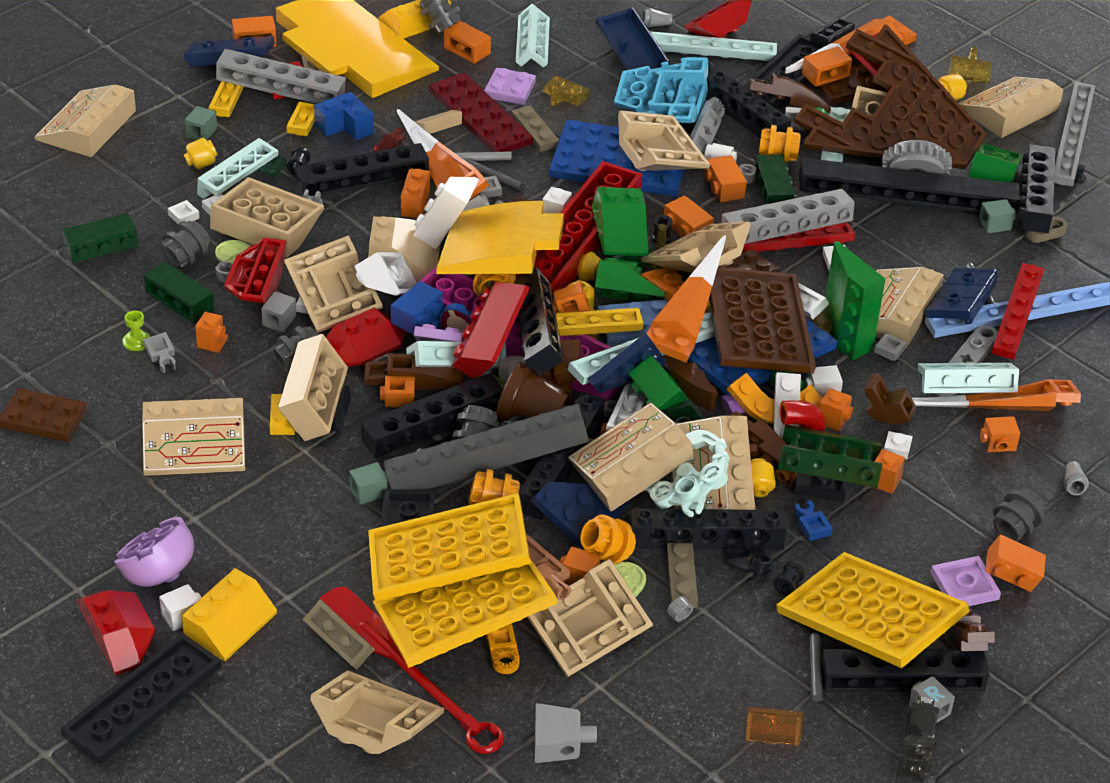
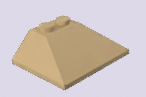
(658, 142)
(396, 235)
(691, 249)
(330, 284)
(591, 620)
(371, 713)

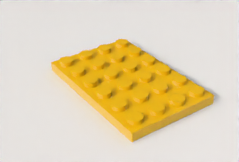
(448, 547)
(873, 609)
(462, 611)

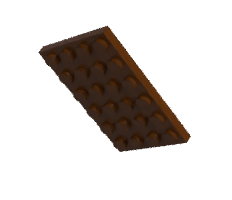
(760, 321)

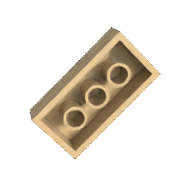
(313, 387)

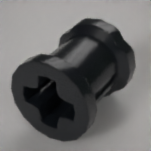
(300, 156)
(662, 219)
(789, 578)

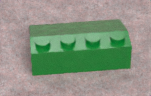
(854, 302)

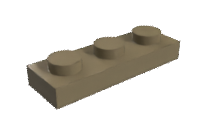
(542, 135)
(682, 572)
(338, 634)

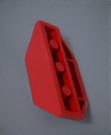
(721, 20)
(257, 271)
(366, 337)
(118, 627)

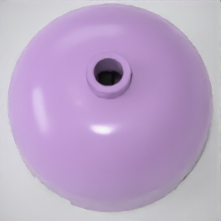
(157, 554)

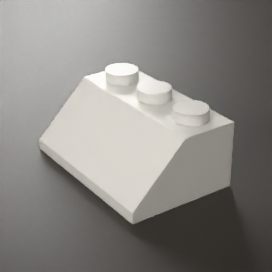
(444, 210)
(386, 273)

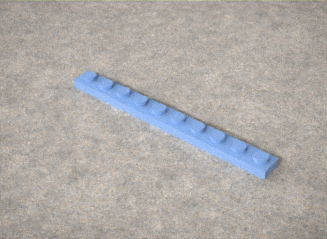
(1043, 306)

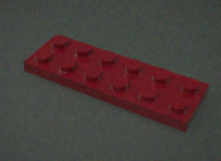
(481, 113)

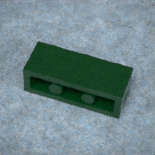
(773, 179)
(100, 238)
(178, 292)

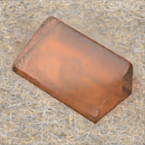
(774, 726)

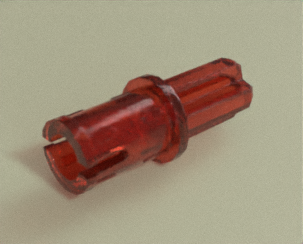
(390, 140)

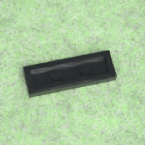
(832, 31)

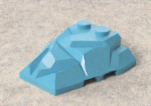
(666, 90)

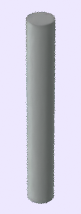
(485, 156)

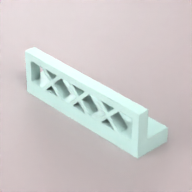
(532, 36)
(235, 168)
(440, 353)
(969, 377)

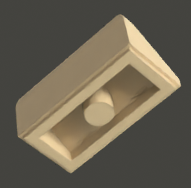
(440, 121)

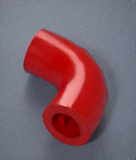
(803, 414)

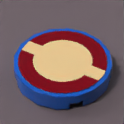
(455, 316)

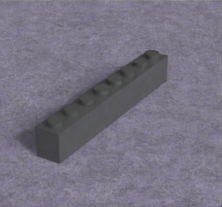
(487, 450)

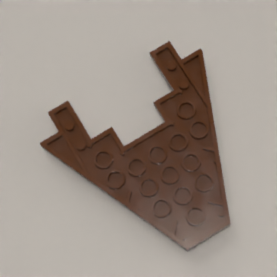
(911, 110)

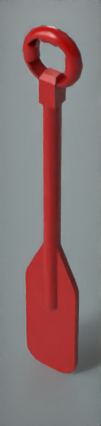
(373, 630)

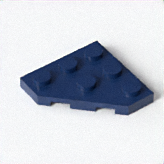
(616, 370)
(572, 506)

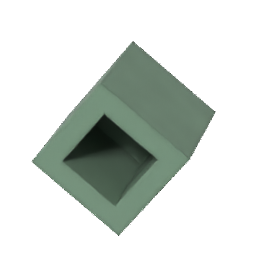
(200, 123)
(997, 216)
(368, 483)

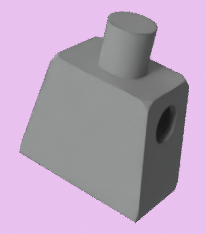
(560, 733)

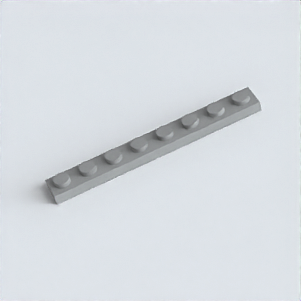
(1073, 134)

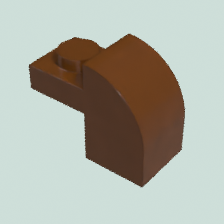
(571, 351)
(887, 405)

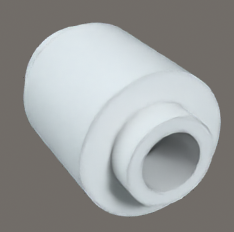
(719, 150)

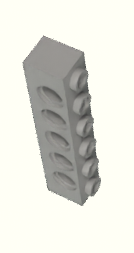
(278, 77)
(794, 215)

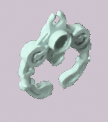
(690, 485)

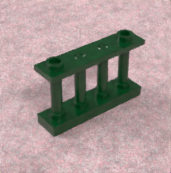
(830, 456)

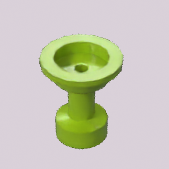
(134, 339)

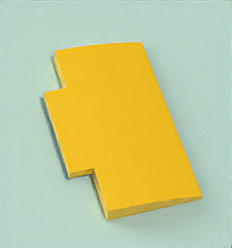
(352, 42)
(500, 239)

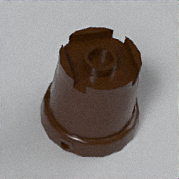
(530, 395)

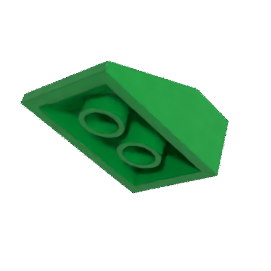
(995, 164)
(621, 221)
(621, 283)
(657, 385)

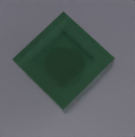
(274, 166)

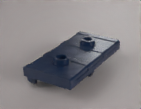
(631, 40)
(209, 51)
(963, 294)

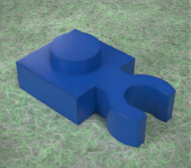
(812, 524)

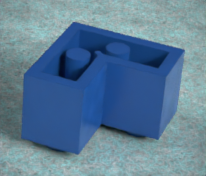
(346, 114)
(418, 307)

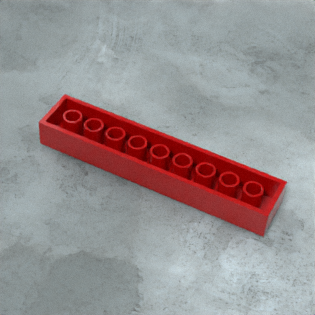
(579, 226)

